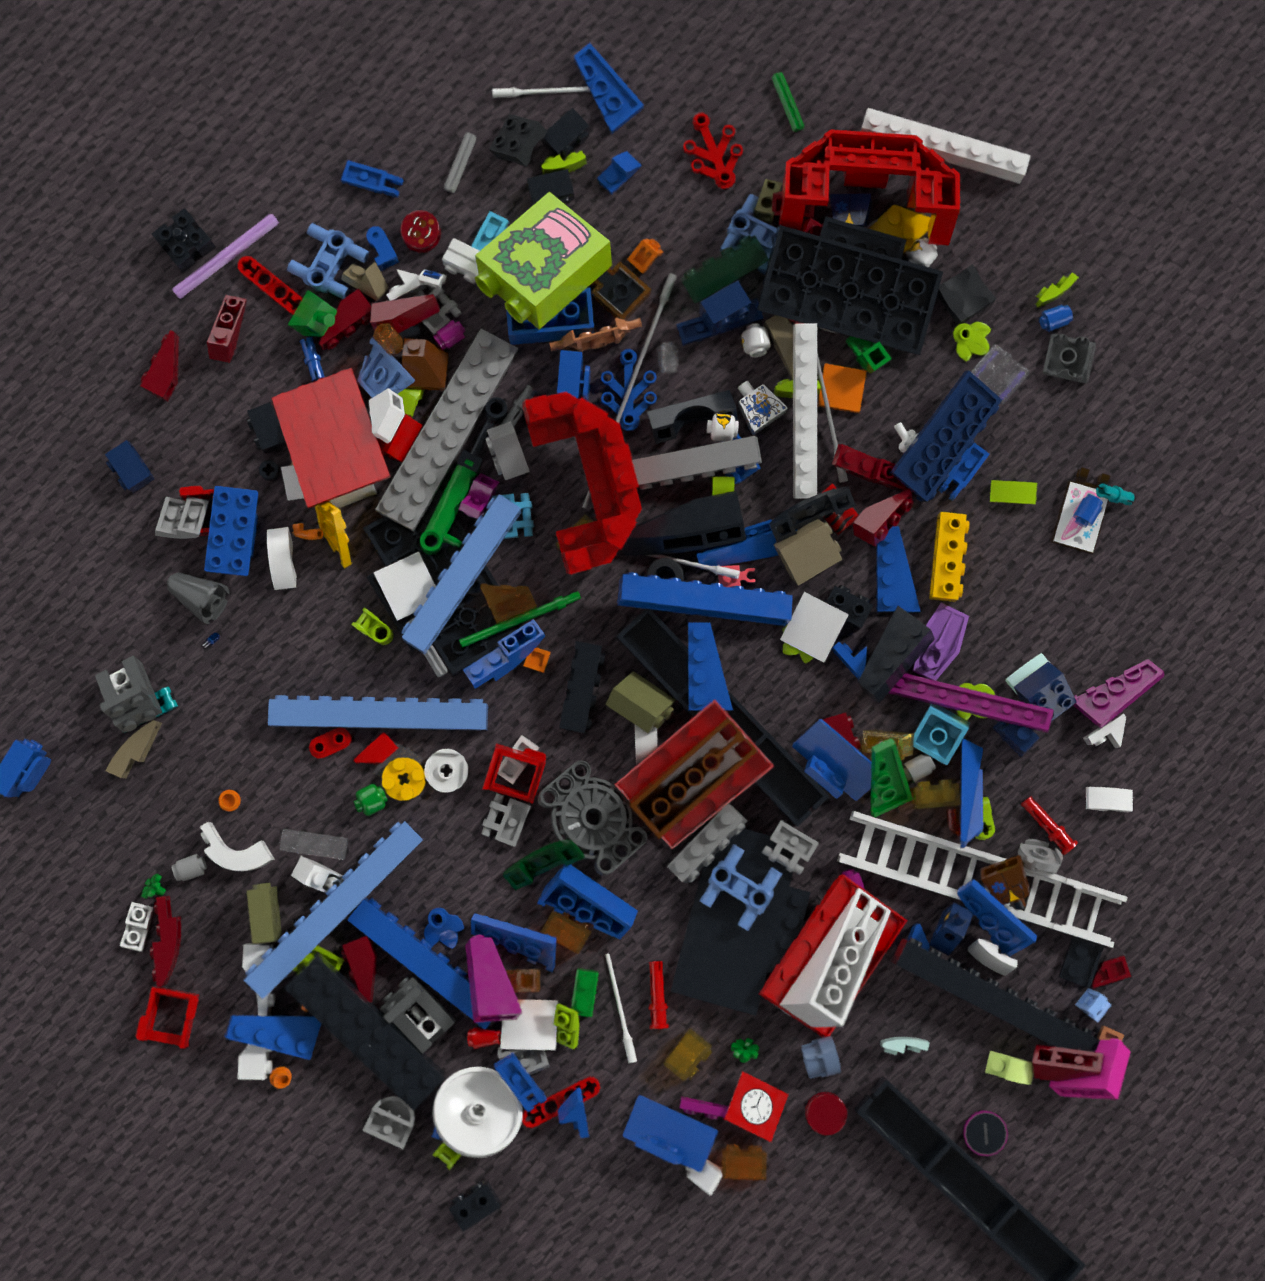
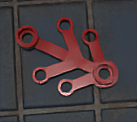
(714, 153)

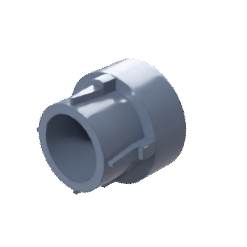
(821, 1058)

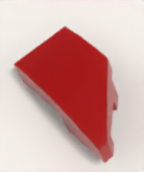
(377, 751)

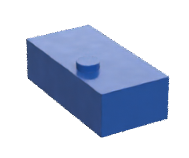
(575, 317)

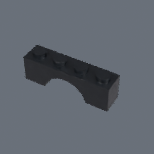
(669, 420)

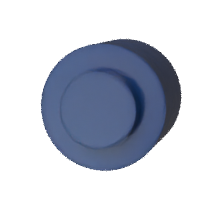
(1056, 317)
(1088, 511)

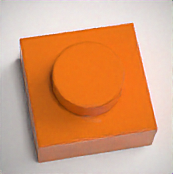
(537, 660)

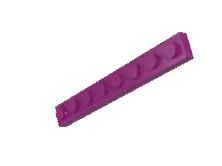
(974, 702)

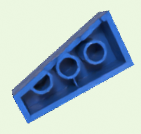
(588, 901)

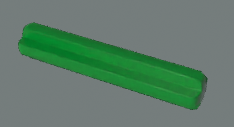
(788, 102)

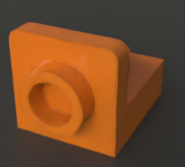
(645, 254)

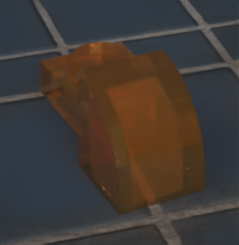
(524, 980)

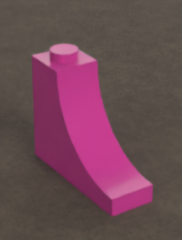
(1101, 1086)

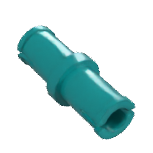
(1115, 494)

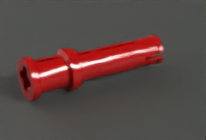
(1055, 832)
(658, 1006)

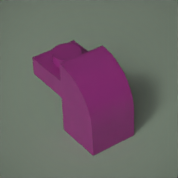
(479, 496)

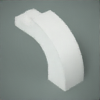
(245, 860)

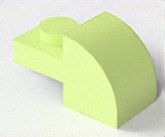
(1010, 1068)

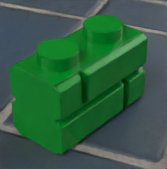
(584, 991)

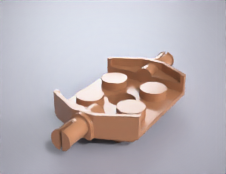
(596, 340)

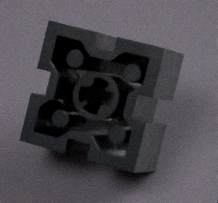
(183, 240)

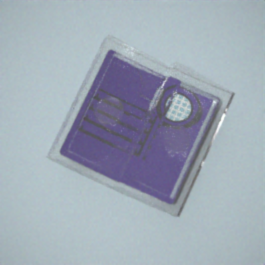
(1000, 372)

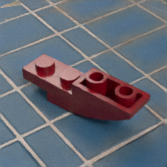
(867, 467)
(167, 950)

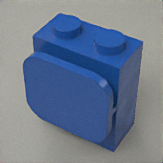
(571, 377)
(22, 768)

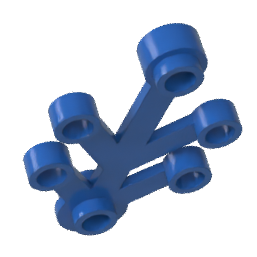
(635, 392)

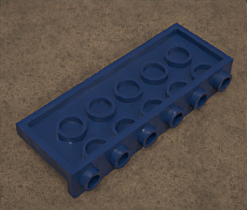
(946, 436)

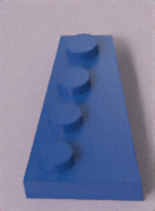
(609, 91)
(894, 575)
(704, 669)
(999, 922)
(534, 945)
(278, 1033)

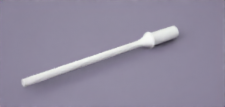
(513, 92)
(718, 570)
(630, 1052)

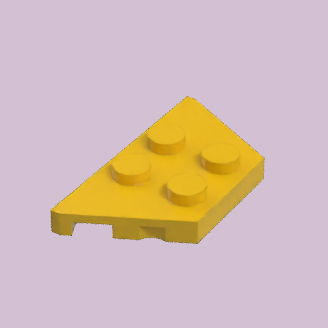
(902, 224)
(333, 528)

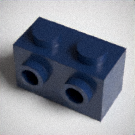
(129, 467)

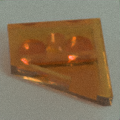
(508, 601)

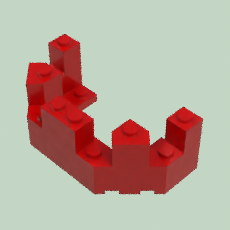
(867, 162)
(607, 473)

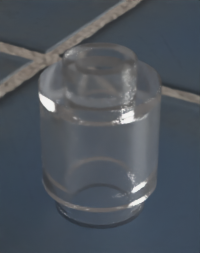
(667, 358)

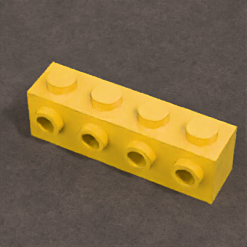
(948, 556)

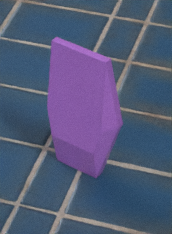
(948, 630)

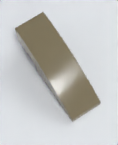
(782, 336)
(134, 749)

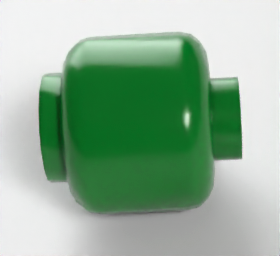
(370, 799)

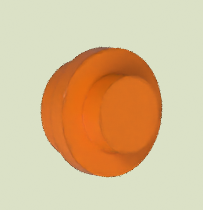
(229, 800)
(280, 1077)

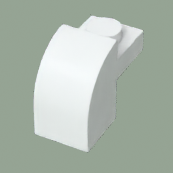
(644, 743)

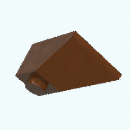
(425, 364)

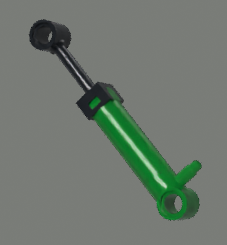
(459, 485)

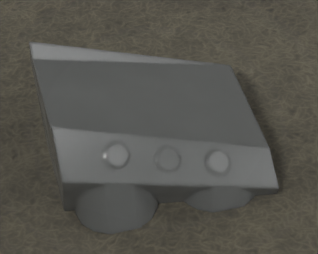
(1069, 358)

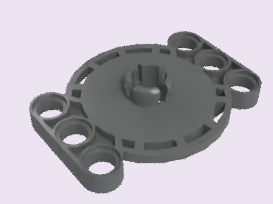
(611, 817)

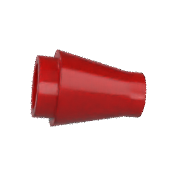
(482, 1037)

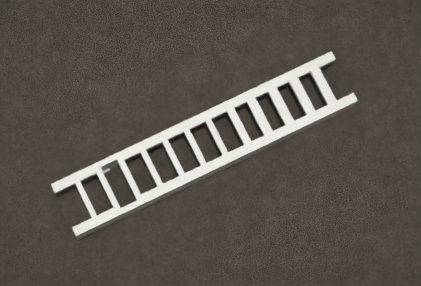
(953, 848)

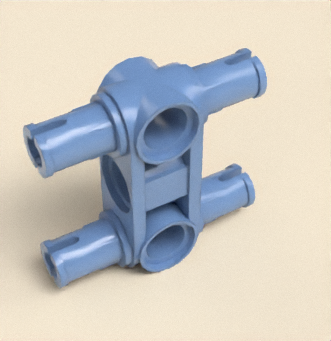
(753, 226)
(328, 261)
(740, 887)

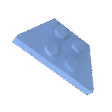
(382, 372)

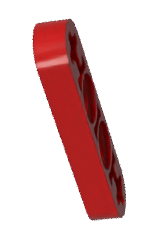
(272, 286)
(559, 1099)

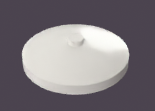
(476, 1112)

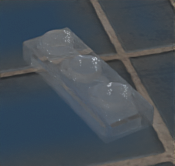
(313, 844)

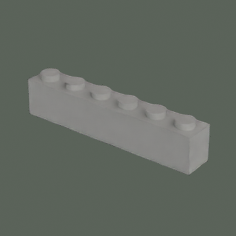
(697, 461)

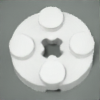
(455, 779)

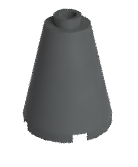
(199, 595)

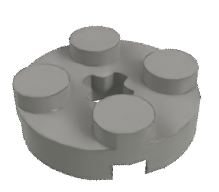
(1038, 856)

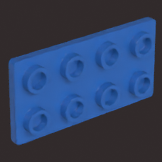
(232, 531)
(834, 761)
(669, 1134)

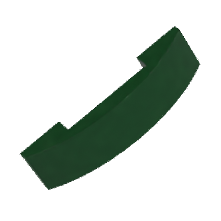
(542, 860)

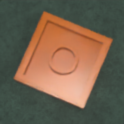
(843, 388)

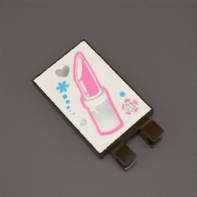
(1066, 531)

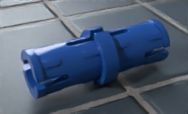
(312, 359)

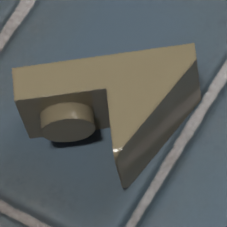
(367, 281)

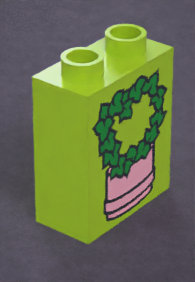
(542, 261)

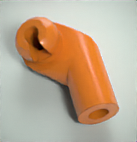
(311, 534)

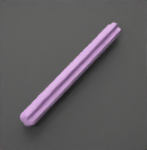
(225, 256)

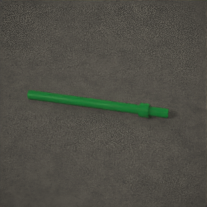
(557, 603)

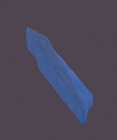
(756, 546)
(970, 792)

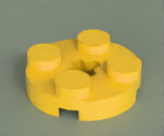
(392, 784)

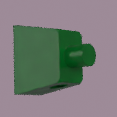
(313, 316)

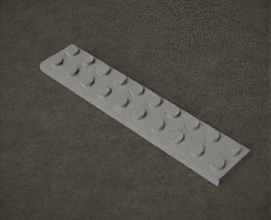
(446, 430)

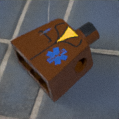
(1007, 881)

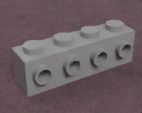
(707, 843)

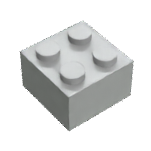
(506, 446)

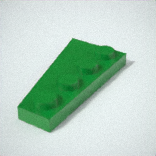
(888, 779)

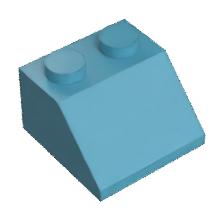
(940, 733)

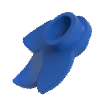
(444, 931)

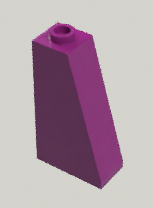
(489, 985)

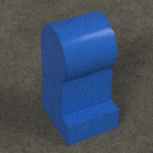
(380, 242)

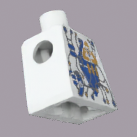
(759, 406)

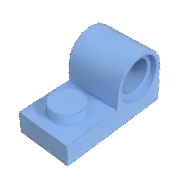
(1093, 1004)

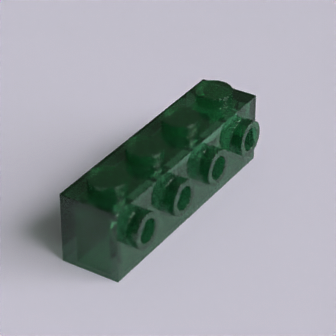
(724, 269)

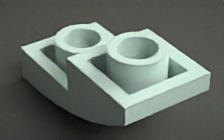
(1026, 670)
(898, 1044)

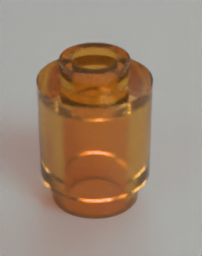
(388, 338)

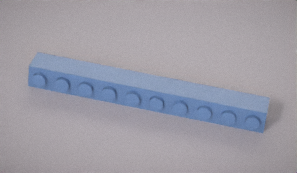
(378, 714)
(332, 910)

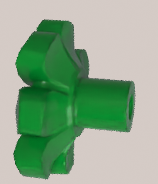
(153, 887)
(745, 1051)

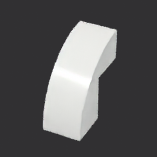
(280, 558)

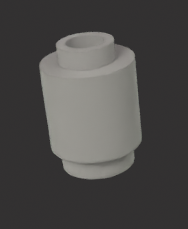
(918, 767)
(189, 868)

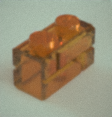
(567, 931)
(743, 1163)

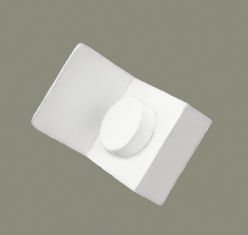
(410, 287)
(1113, 730)

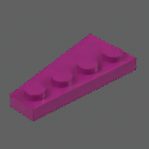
(1117, 693)

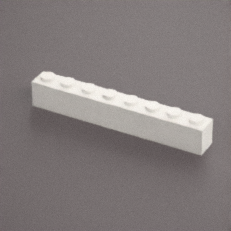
(953, 147)
(804, 410)

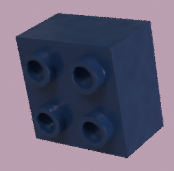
(725, 308)
(1046, 689)

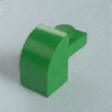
(869, 354)

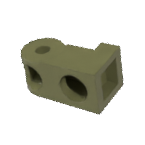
(764, 204)

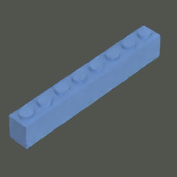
(461, 574)

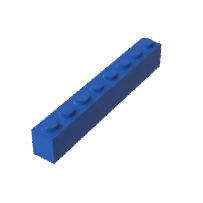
(704, 599)
(414, 954)

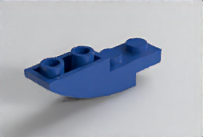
(507, 656)

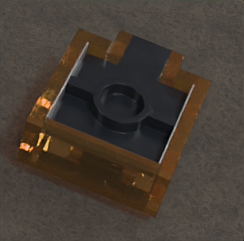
(620, 291)

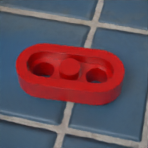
(330, 743)

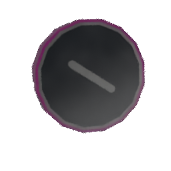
(985, 1133)

